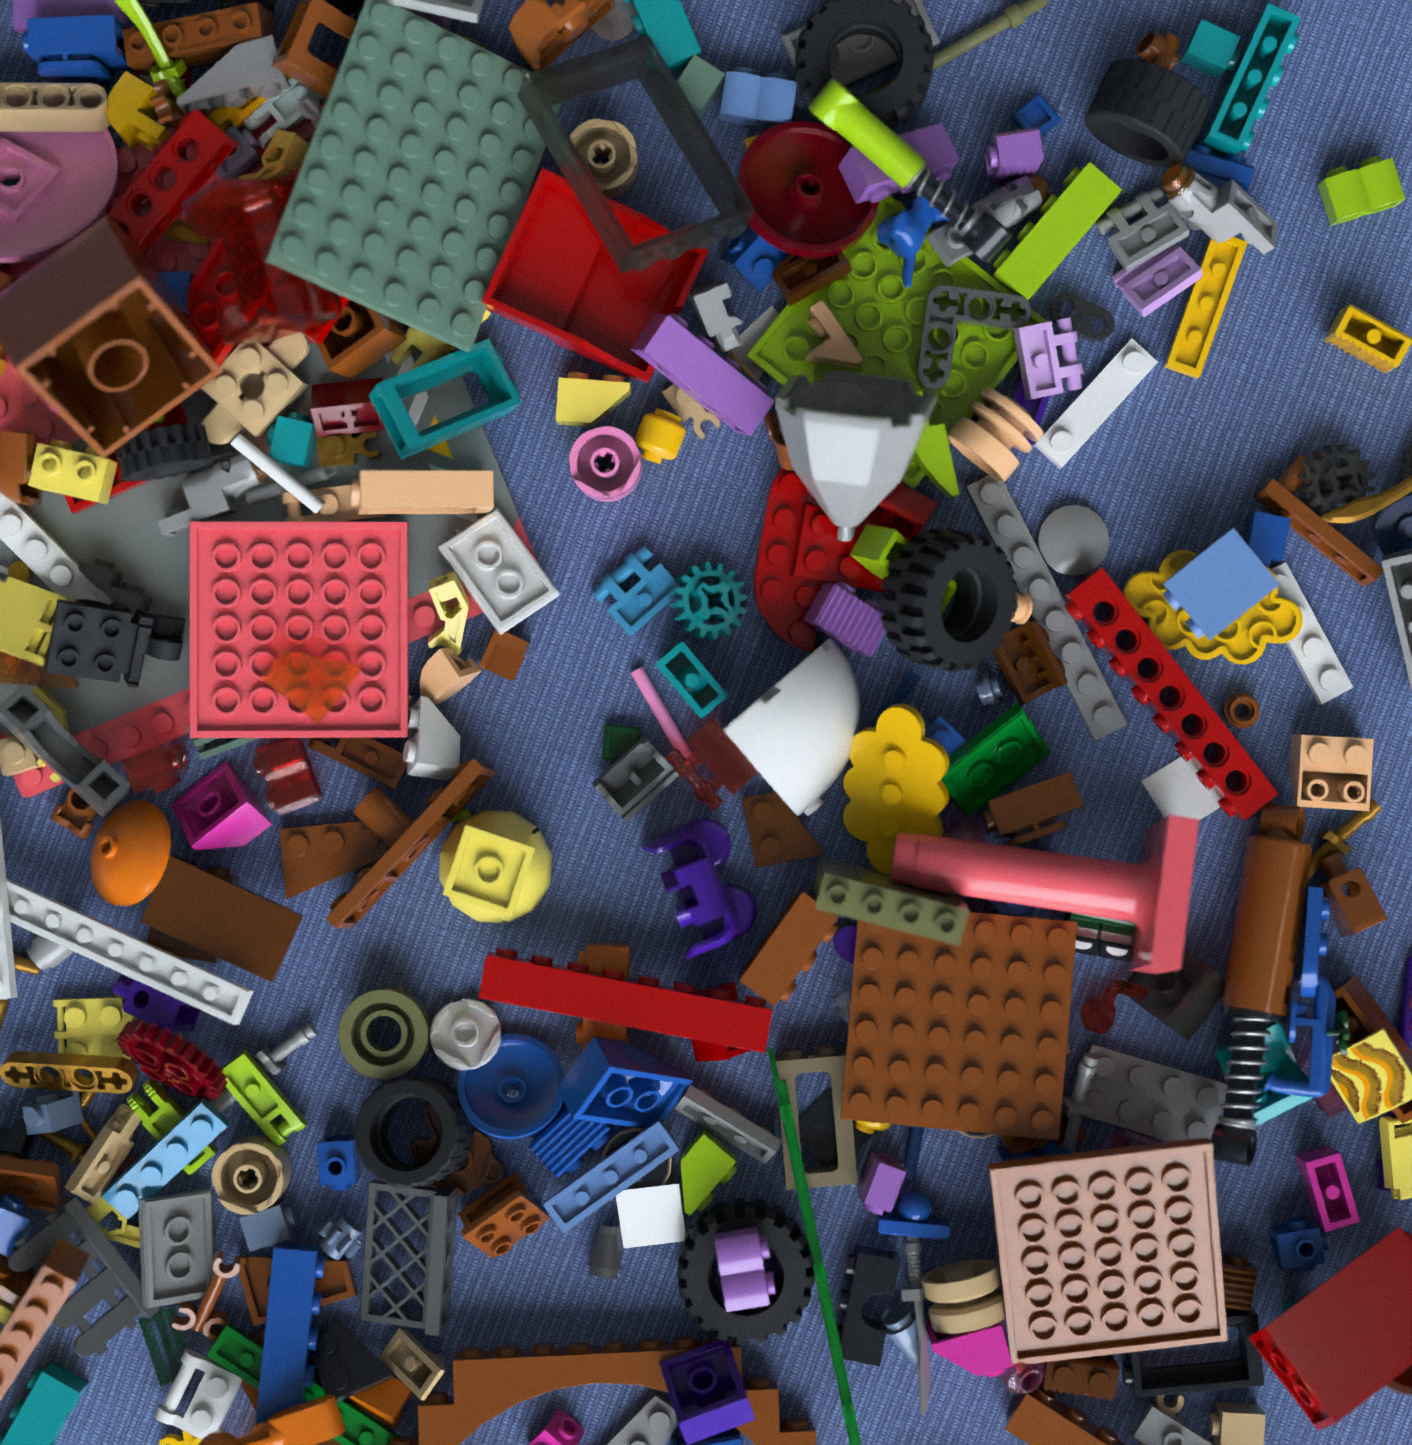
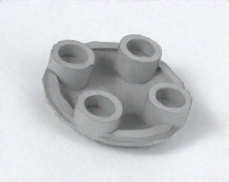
(1073, 540)

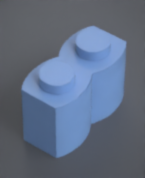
(757, 99)

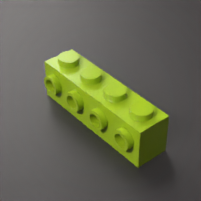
(1057, 232)

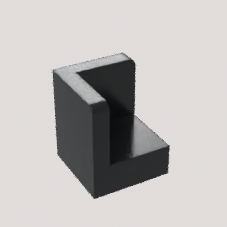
(16, 1140)

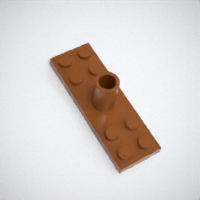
(404, 837)

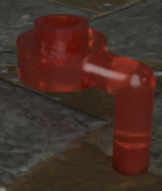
(1100, 1012)

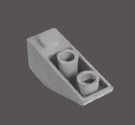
(237, 77)

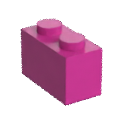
(1327, 1188)

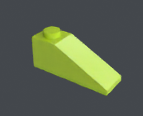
(878, 547)

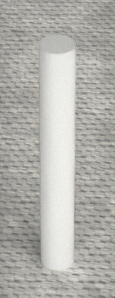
(277, 473)

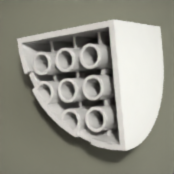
(803, 728)

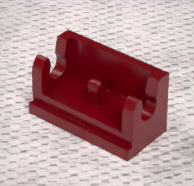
(344, 407)

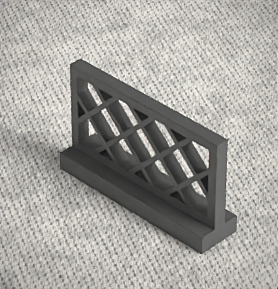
(438, 1262)

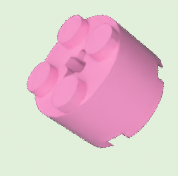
(600, 444)

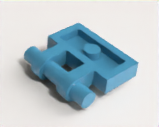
(644, 599)

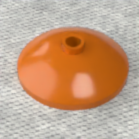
(130, 853)

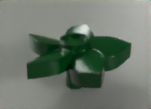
(1340, 1030)

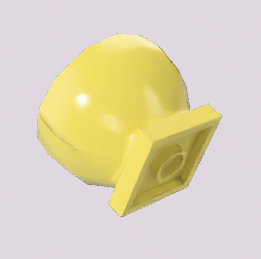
(495, 866)

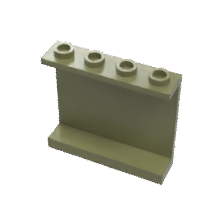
(872, 898)

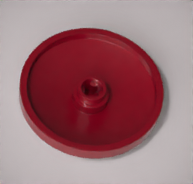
(800, 192)

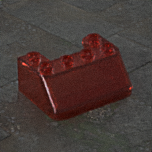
(272, 299)

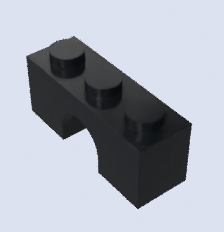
(870, 1273)

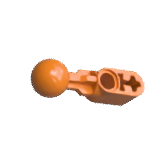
(298, 1425)

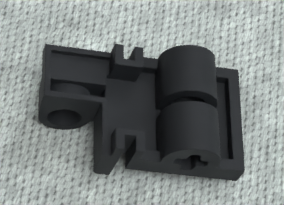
(104, 641)

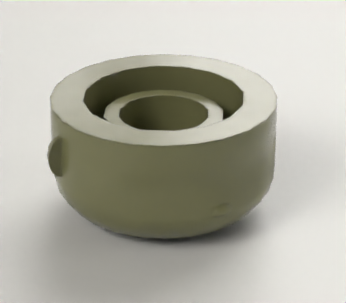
(360, 1048)

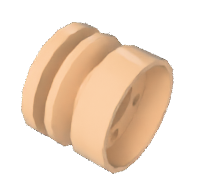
(995, 433)

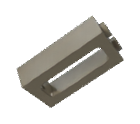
(832, 1061)

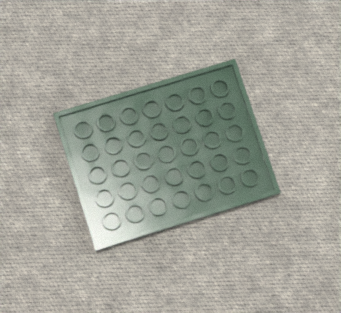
(412, 175)

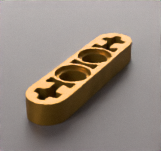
(110, 1073)

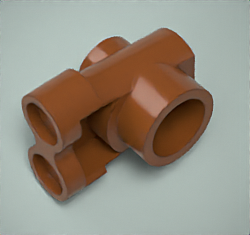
(1159, 49)
(74, 815)

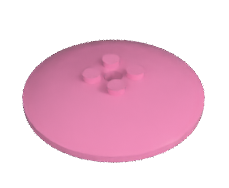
(60, 192)

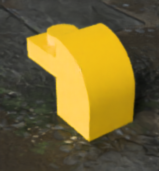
(133, 114)

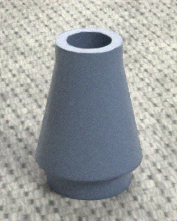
(903, 1331)

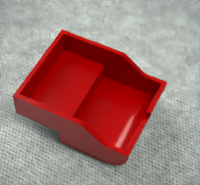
(570, 288)

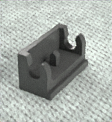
(635, 779)

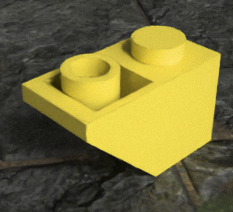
(588, 401)

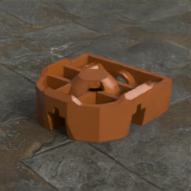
(550, 30)

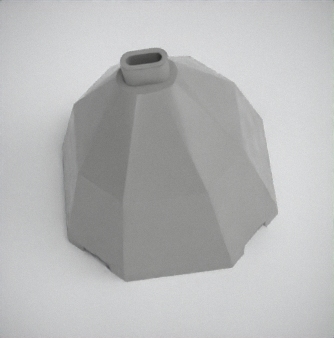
(851, 438)

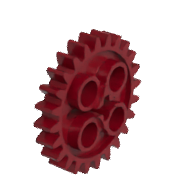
(172, 1060)

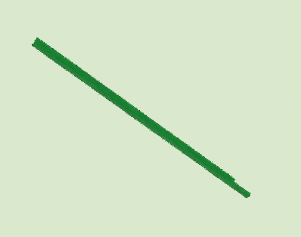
(814, 1246)

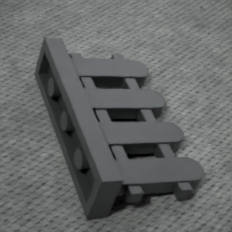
(114, 1275)

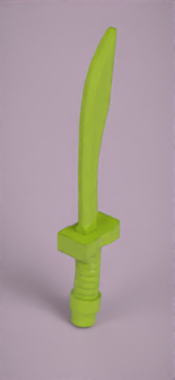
(165, 68)

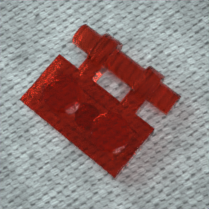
(720, 755)

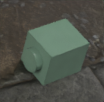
(701, 84)

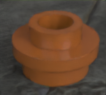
(1252, 710)

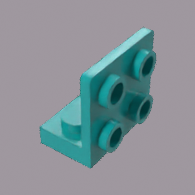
(1283, 1063)

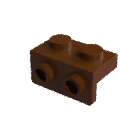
(1029, 662)

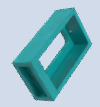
(482, 360)

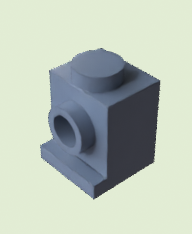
(243, 159)
(53, 1112)

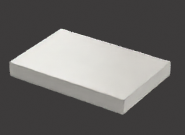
(498, 571)

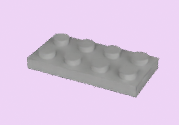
(1153, 1096)

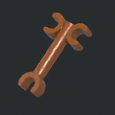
(166, 104)
(203, 1317)

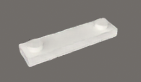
(1096, 403)

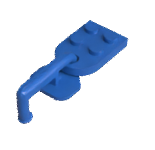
(1311, 986)

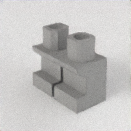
(712, 315)

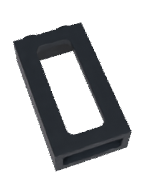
(1198, 1377)

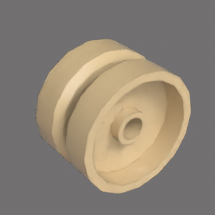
(964, 1296)

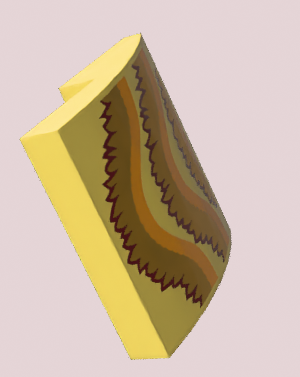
(1371, 1076)

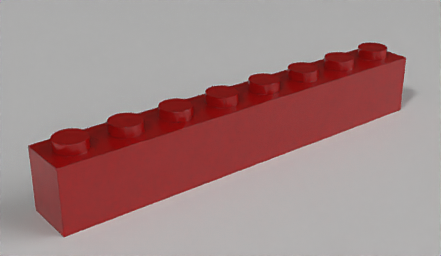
(626, 1001)

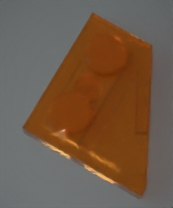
(310, 681)

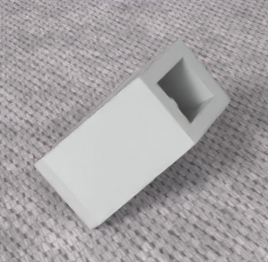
(432, 743)

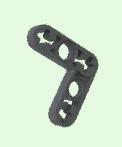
(948, 322)

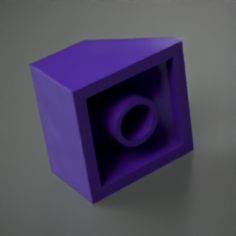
(706, 1391)

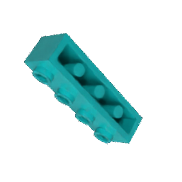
(1250, 81)

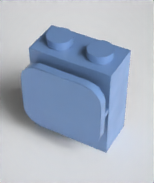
(1219, 585)

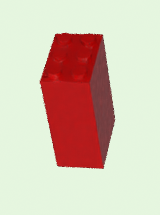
(1345, 1333)

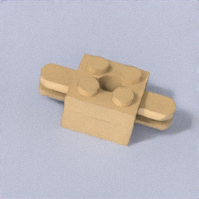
(255, 387)

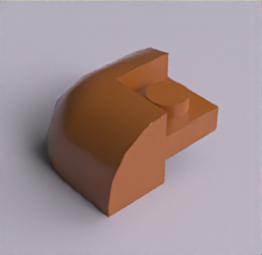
(16, 462)

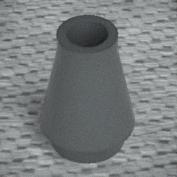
(606, 1253)

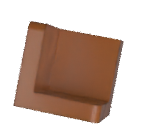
(504, 655)

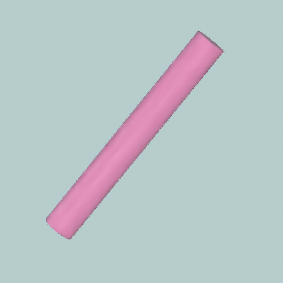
(660, 711)

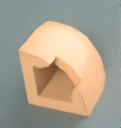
(446, 675)

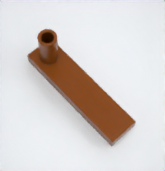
(1280, 500)

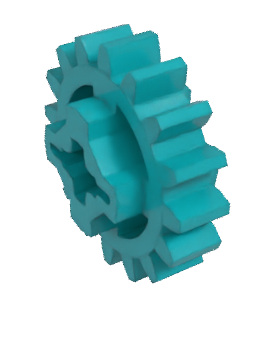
(695, 593)

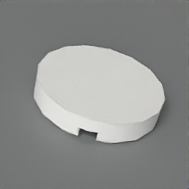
(465, 1034)

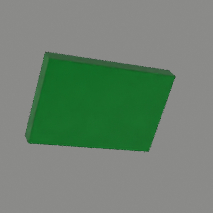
(993, 760)

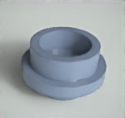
(989, 689)

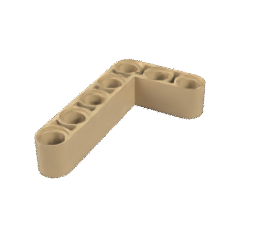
(53, 107)

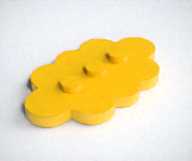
(1242, 642)
(894, 783)

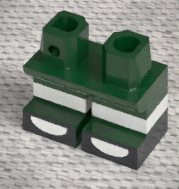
(1103, 936)

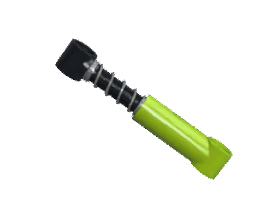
(906, 167)

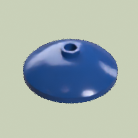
(520, 1065)

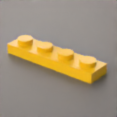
(1205, 307)

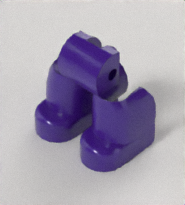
(718, 909)

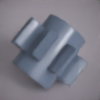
(340, 1237)

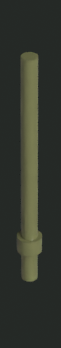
(1011, 18)

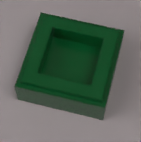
(619, 740)

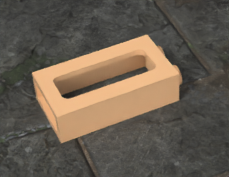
(423, 492)

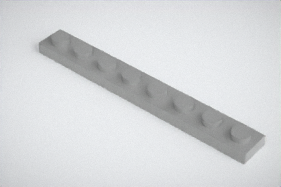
(1032, 576)

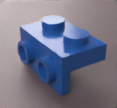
(753, 258)

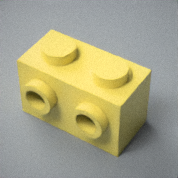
(72, 472)

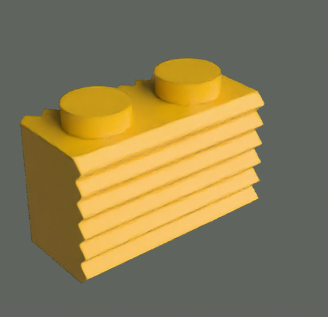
(1368, 339)

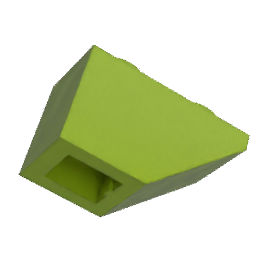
(702, 1168)

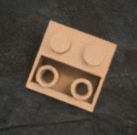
(1331, 771)

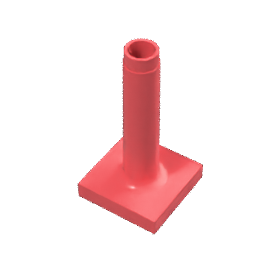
(1143, 893)

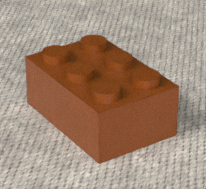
(788, 948)

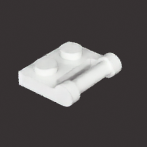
(210, 1400)

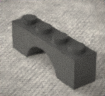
(45, 736)

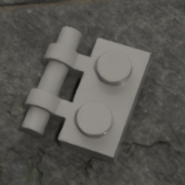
(1148, 235)

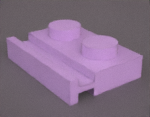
(1158, 279)

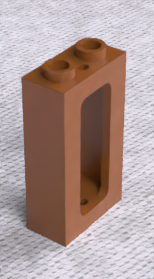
(293, 54)

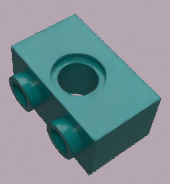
(691, 680)

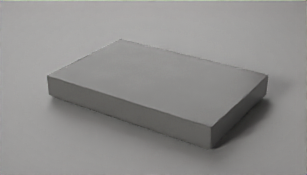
(175, 1246)

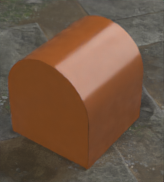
(103, 337)

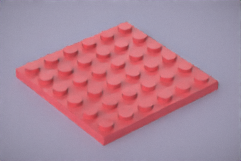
(305, 591)

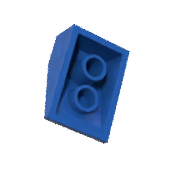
(621, 1085)

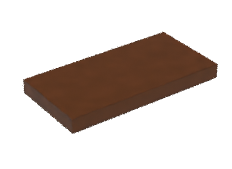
(222, 918)

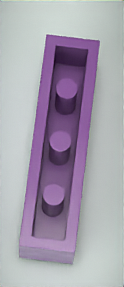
(703, 374)

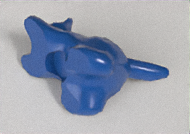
(906, 232)

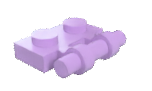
(1040, 362)

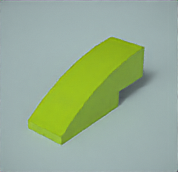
(935, 459)

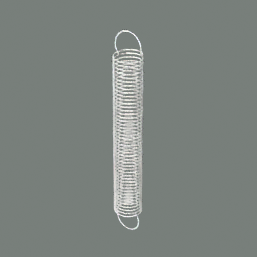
(316, 476)

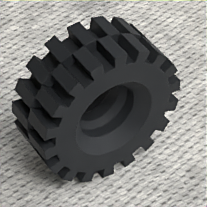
(164, 452)

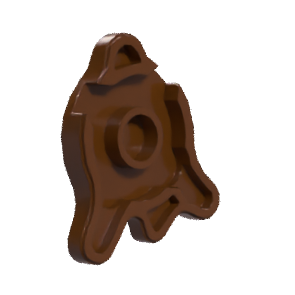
(478, 1168)

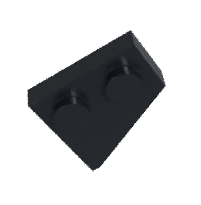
(346, 1363)

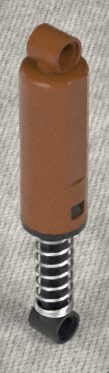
(1260, 966)

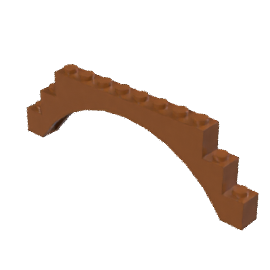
(499, 1379)

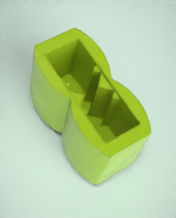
(1361, 190)

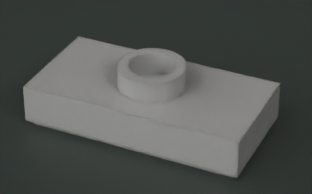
(1162, 1429)

